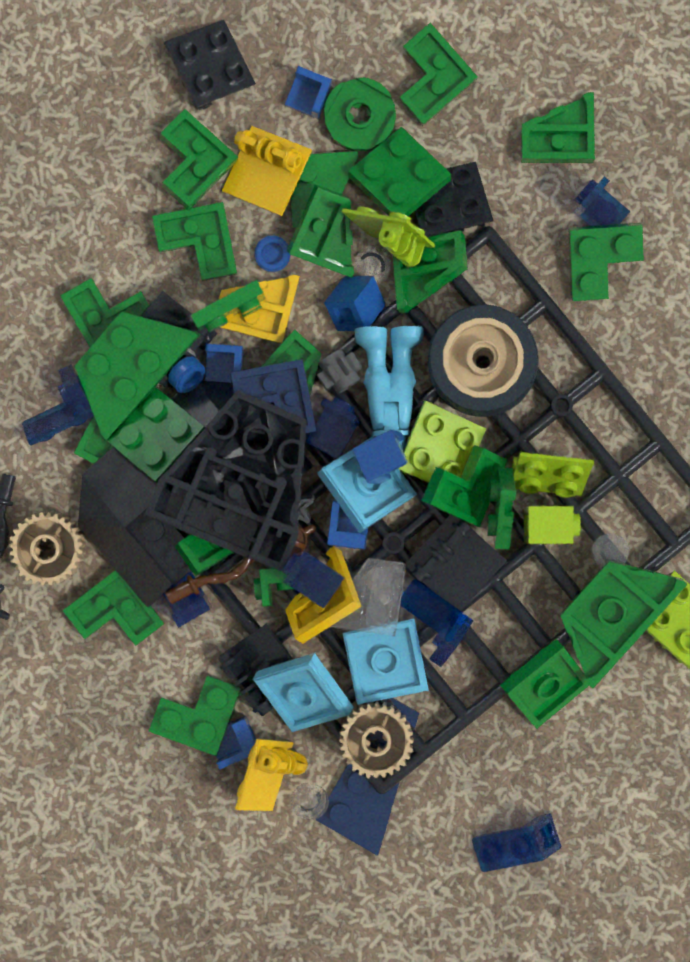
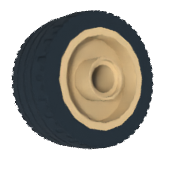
(487, 333)

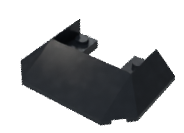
(115, 505)

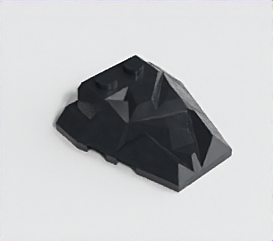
(239, 482)

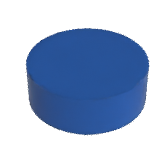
(272, 254)
(186, 374)

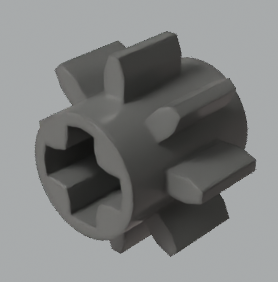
(339, 371)

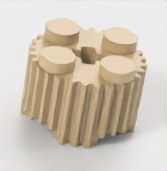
(28, 553)
(356, 745)

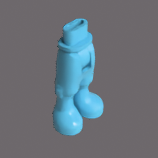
(389, 393)

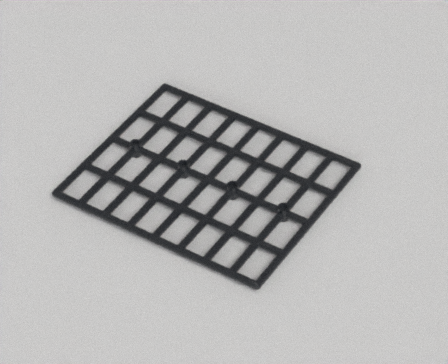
(393, 542)

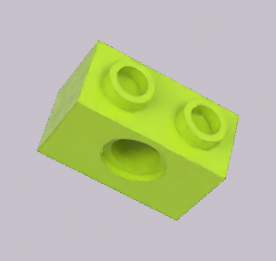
(550, 525)

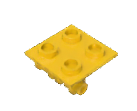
(266, 169)
(266, 767)

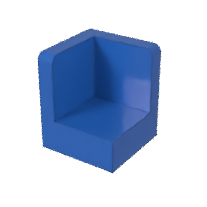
(308, 92)
(355, 303)
(222, 361)
(381, 456)
(343, 532)
(236, 743)

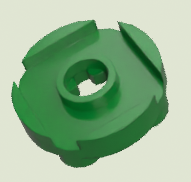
(354, 94)

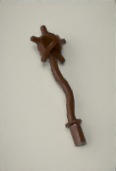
(191, 585)

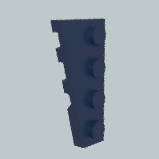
(356, 807)

